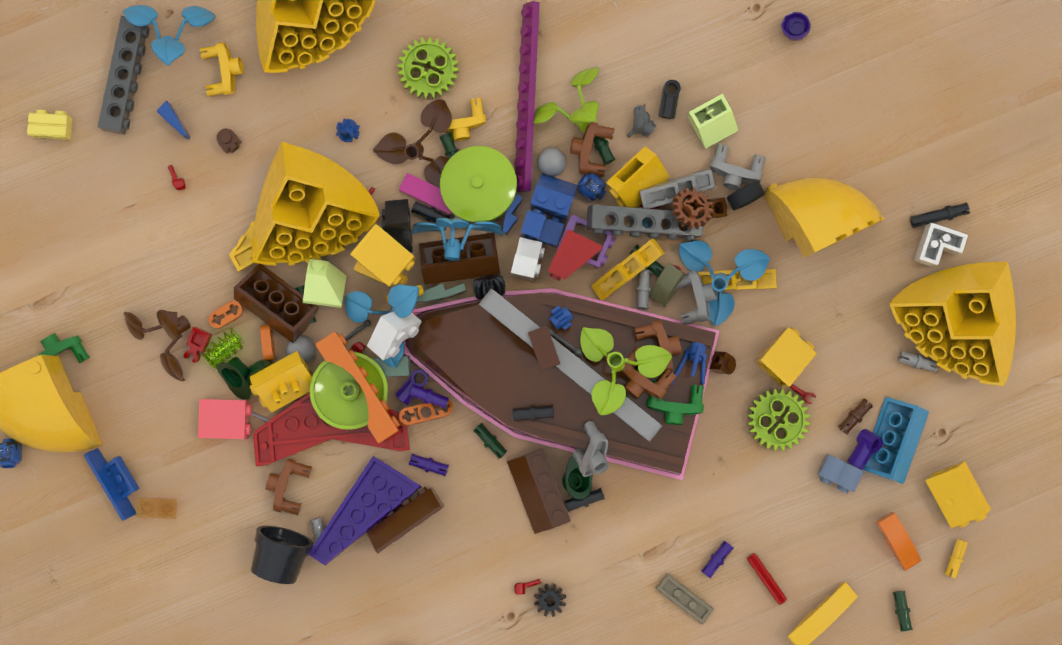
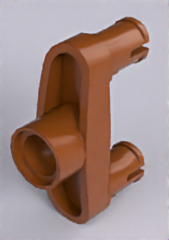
(583, 147)
(670, 344)
(639, 383)
(278, 484)

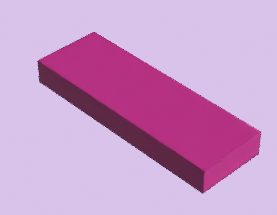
(424, 192)

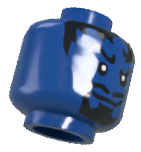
(591, 187)
(10, 453)

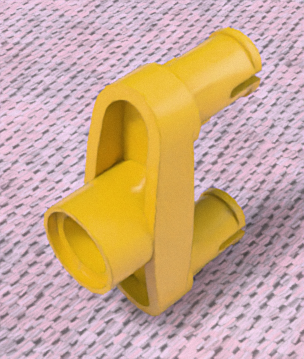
(228, 66)
(462, 126)

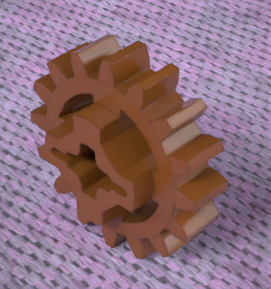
(692, 208)

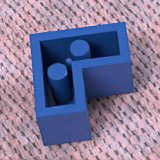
(541, 229)

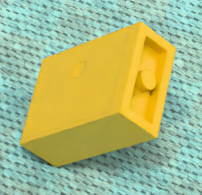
(637, 174)
(282, 382)
(958, 495)

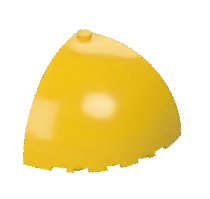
(305, 30)
(308, 208)
(820, 212)
(963, 319)
(44, 409)

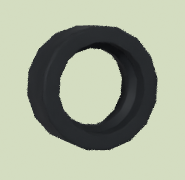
(745, 195)

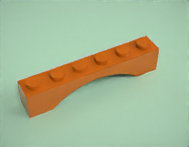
(379, 422)

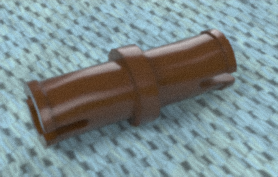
(855, 416)

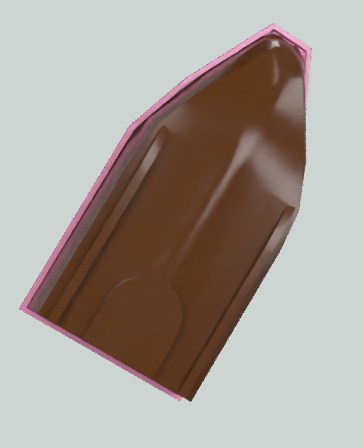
(498, 371)

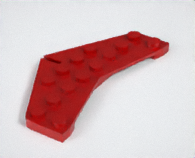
(302, 428)

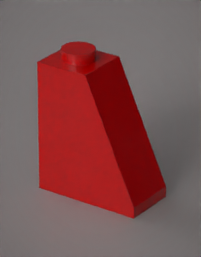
(571, 255)

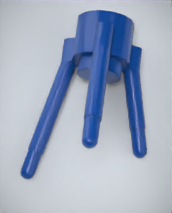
(696, 355)

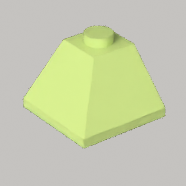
(324, 284)

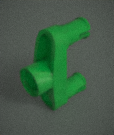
(54, 346)
(676, 411)

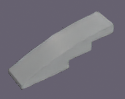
(666, 191)

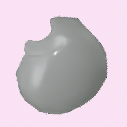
(551, 161)
(304, 346)

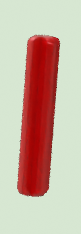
(766, 578)

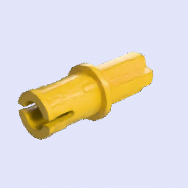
(956, 558)

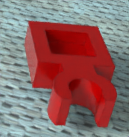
(197, 341)

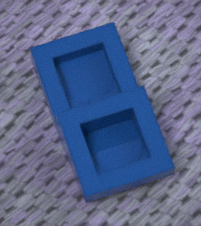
(510, 219)

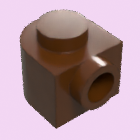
(228, 140)
(719, 206)
(723, 363)

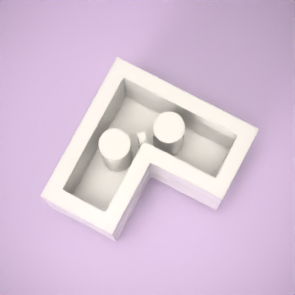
(938, 239)
(526, 259)
(391, 333)

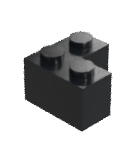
(398, 222)

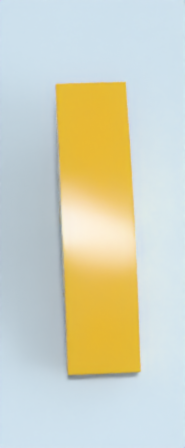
(627, 269)
(737, 282)
(823, 616)

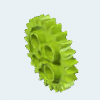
(434, 52)
(792, 430)

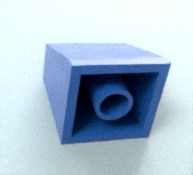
(553, 197)

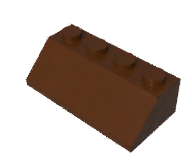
(476, 260)
(275, 302)
(538, 491)
(405, 519)

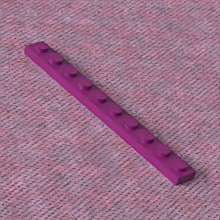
(526, 99)

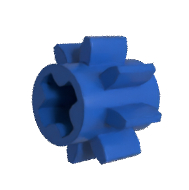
(347, 130)
(561, 318)

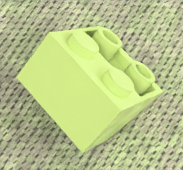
(713, 121)

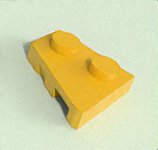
(242, 253)

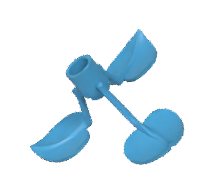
(166, 47)
(453, 247)
(750, 263)
(400, 297)

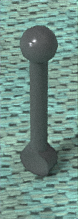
(367, 323)
(577, 352)

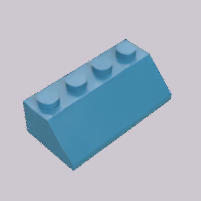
(901, 429)

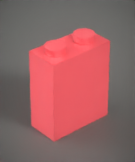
(224, 419)

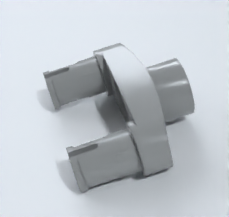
(733, 174)
(703, 296)
(593, 460)

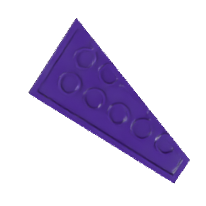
(367, 503)

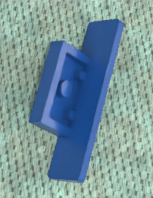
(115, 481)

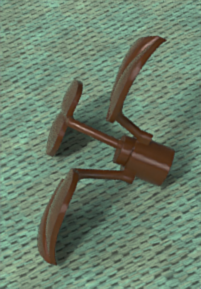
(394, 149)
(173, 326)

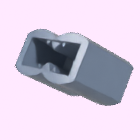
(840, 473)

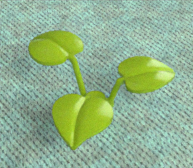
(581, 116)
(610, 396)

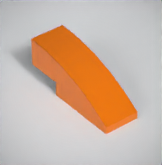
(898, 540)

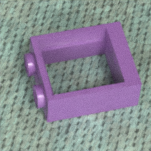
(608, 242)

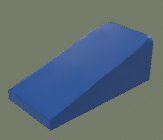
(169, 114)

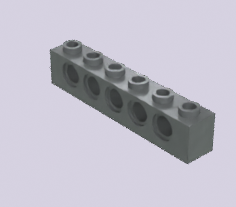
(115, 84)
(596, 222)

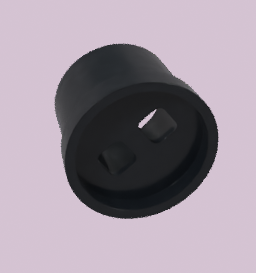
(279, 554)

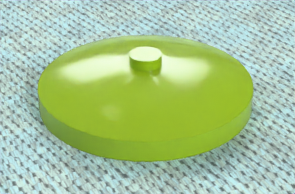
(478, 184)
(339, 396)

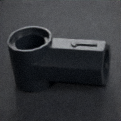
(669, 101)

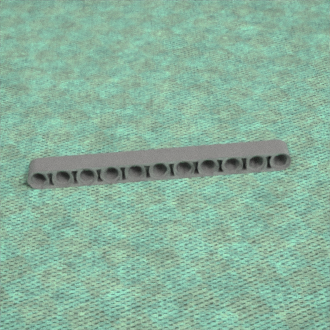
(569, 363)

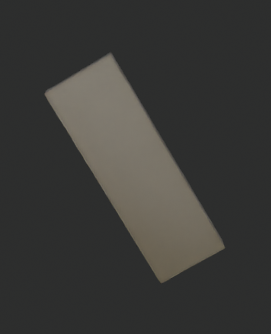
(684, 598)

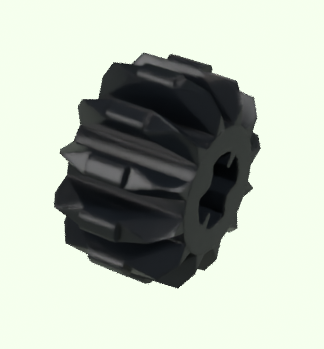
(484, 284)
(556, 597)

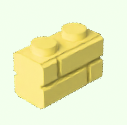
(50, 125)

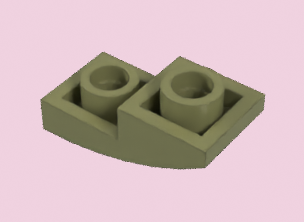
(666, 284)

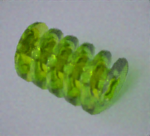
(223, 349)

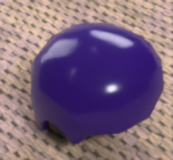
(796, 26)

